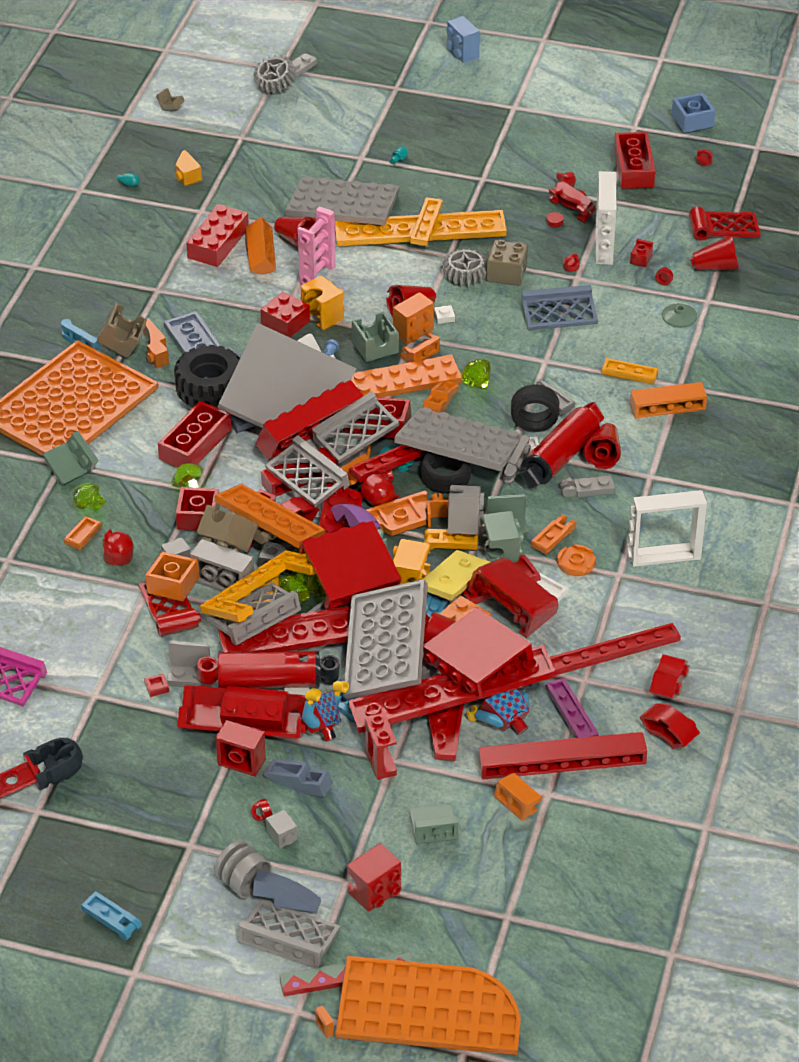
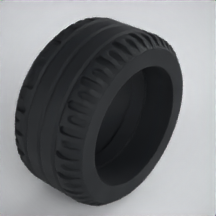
(535, 421)
(441, 481)

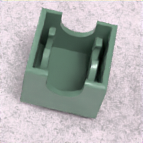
(377, 339)
(502, 536)

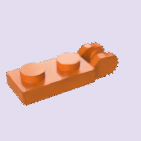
(553, 534)

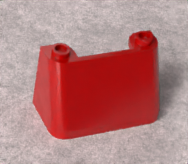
(516, 592)

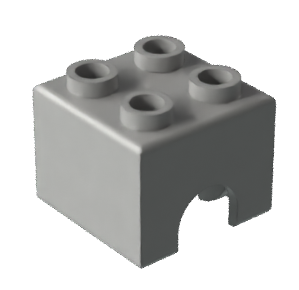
(464, 509)

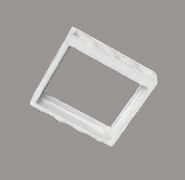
(605, 217)
(674, 552)

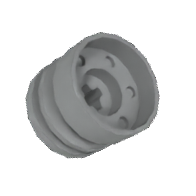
(239, 866)

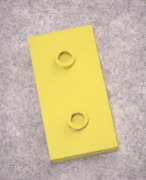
(453, 575)

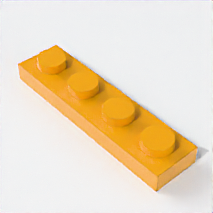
(426, 221)

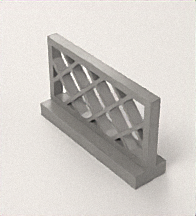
(346, 419)
(317, 462)
(265, 615)
(283, 943)

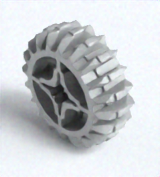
(274, 74)
(465, 267)

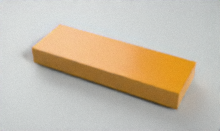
(629, 371)

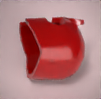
(378, 490)
(117, 548)

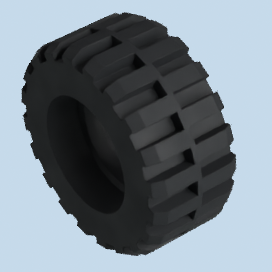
(202, 363)

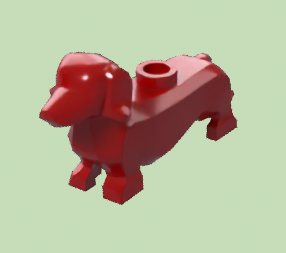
(570, 197)

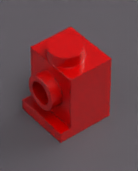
(641, 253)

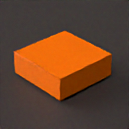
(324, 1021)

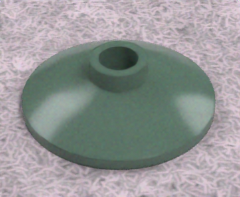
(679, 315)

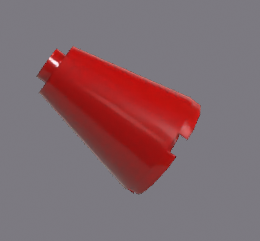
(288, 227)
(716, 256)
(400, 293)
(603, 447)

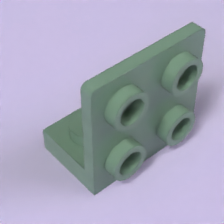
(71, 459)
(512, 503)
(434, 823)

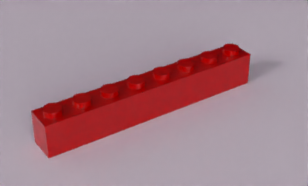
(562, 755)

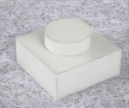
(444, 314)

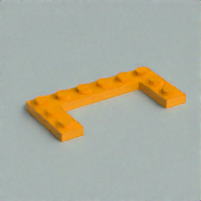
(225, 603)

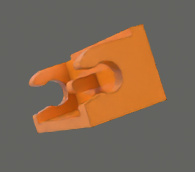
(422, 351)
(517, 796)

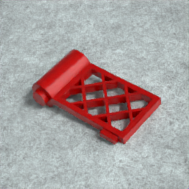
(703, 225)
(174, 619)

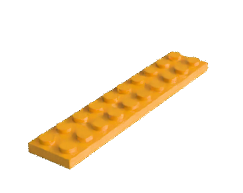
(400, 228)

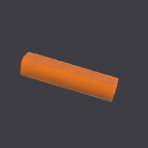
(260, 247)

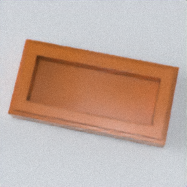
(82, 533)

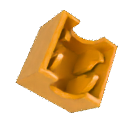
(324, 301)
(410, 560)

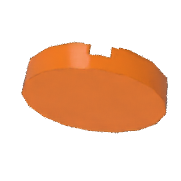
(576, 560)

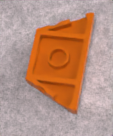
(402, 513)

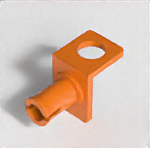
(436, 508)

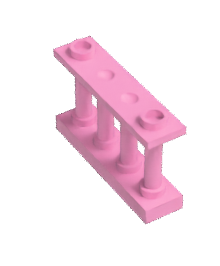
(325, 245)

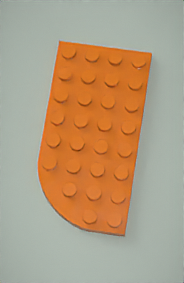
(427, 1006)

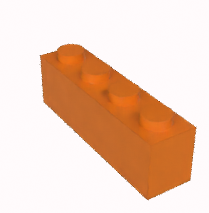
(668, 400)

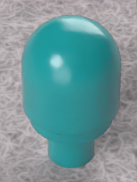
(399, 155)
(129, 179)

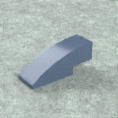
(299, 777)
(285, 892)

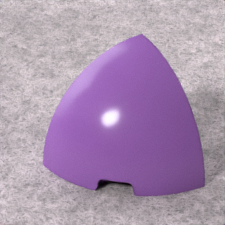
(353, 514)

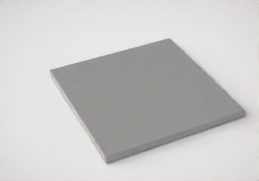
(279, 375)

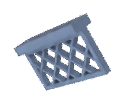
(557, 297)

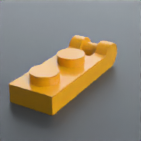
(442, 539)

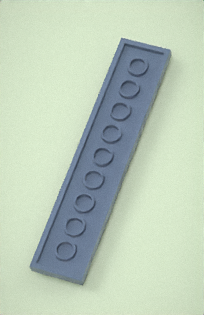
(191, 332)

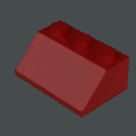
(254, 707)

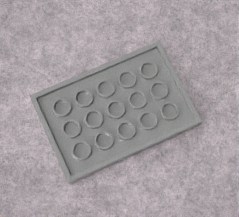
(349, 200)
(459, 438)
(386, 639)

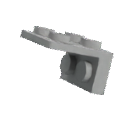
(184, 662)

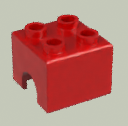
(376, 877)

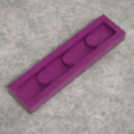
(570, 709)

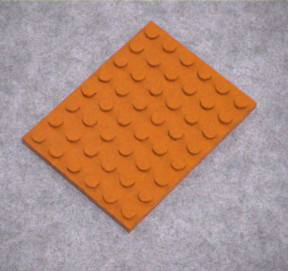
(71, 394)

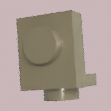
(169, 102)

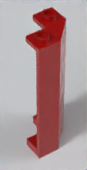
(203, 705)

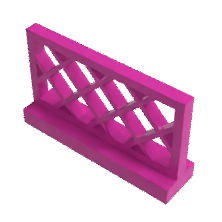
(27, 666)

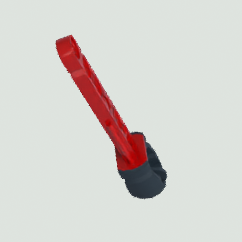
(60, 757)

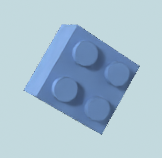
(463, 39)
(693, 112)

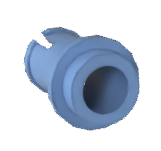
(331, 347)

